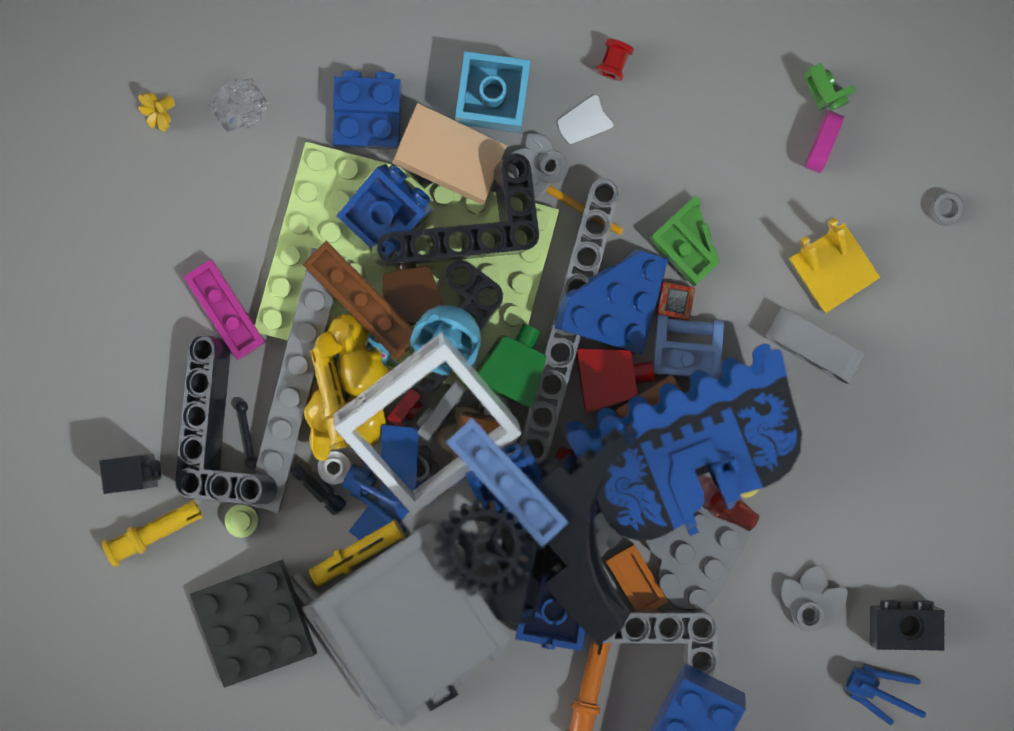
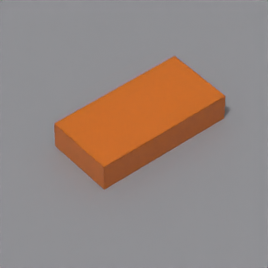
(636, 579)

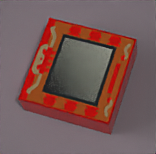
(675, 301)

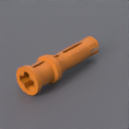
(586, 706)

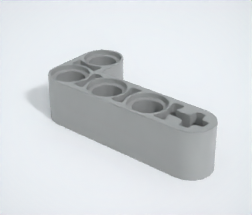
(681, 634)

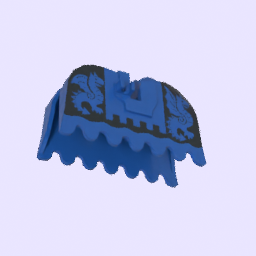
(733, 425)

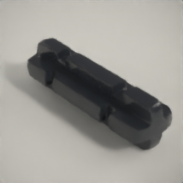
(318, 487)

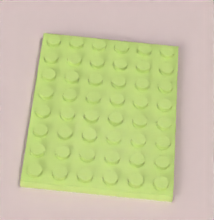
(325, 185)

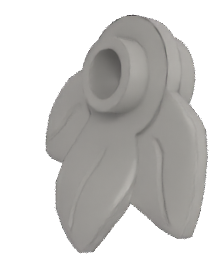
(539, 153)
(812, 593)

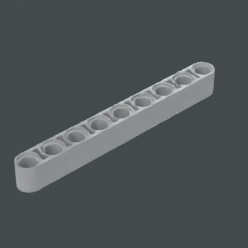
(575, 272)

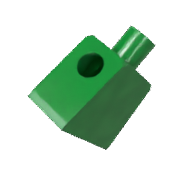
(514, 366)

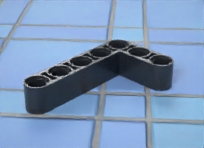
(471, 234)
(210, 432)

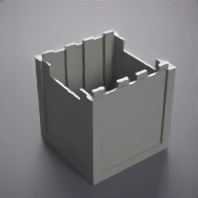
(405, 628)

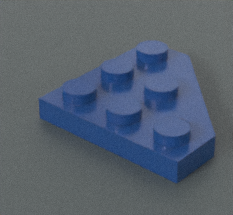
(616, 303)

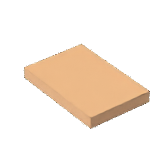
(449, 154)

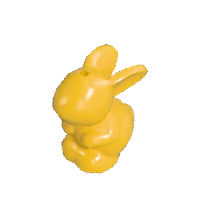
(357, 364)
(319, 436)

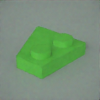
(687, 242)

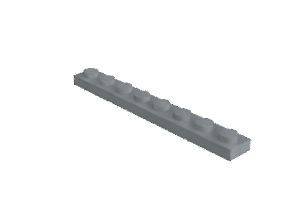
(293, 387)

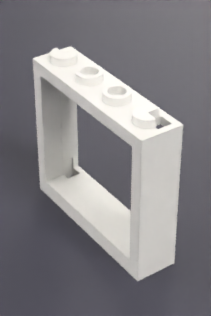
(393, 385)

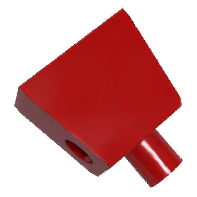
(610, 376)

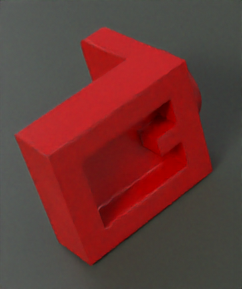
(407, 407)

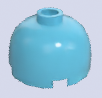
(457, 327)

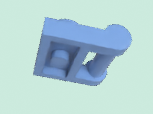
(686, 358)

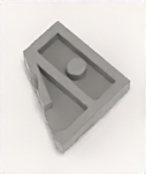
(433, 420)

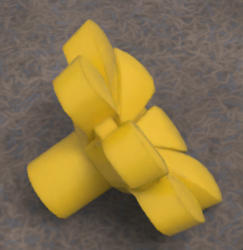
(156, 110)

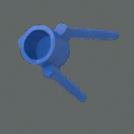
(361, 484)
(863, 684)

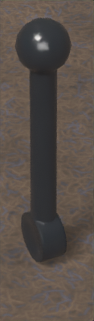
(251, 460)

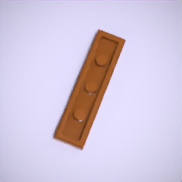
(360, 299)

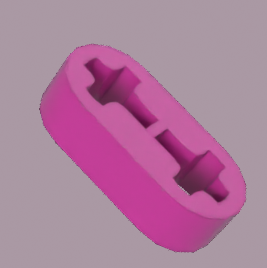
(824, 141)

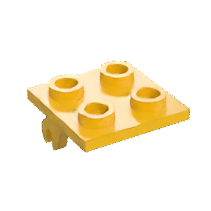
(833, 266)

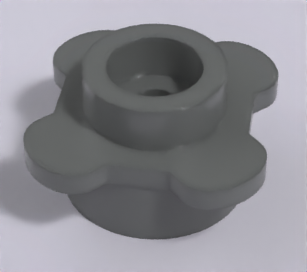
(429, 466)

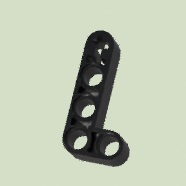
(472, 305)

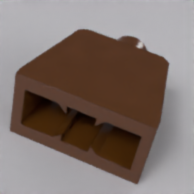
(411, 291)

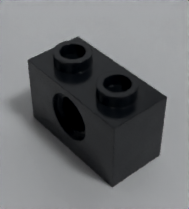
(129, 473)
(927, 631)

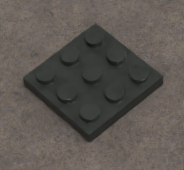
(253, 623)

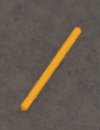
(579, 207)

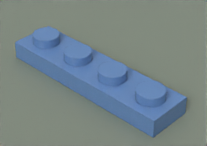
(507, 482)

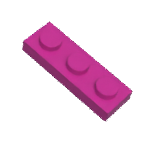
(224, 309)

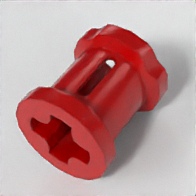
(614, 59)

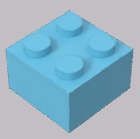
(492, 92)

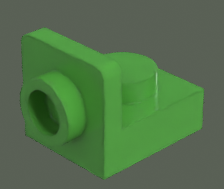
(822, 88)

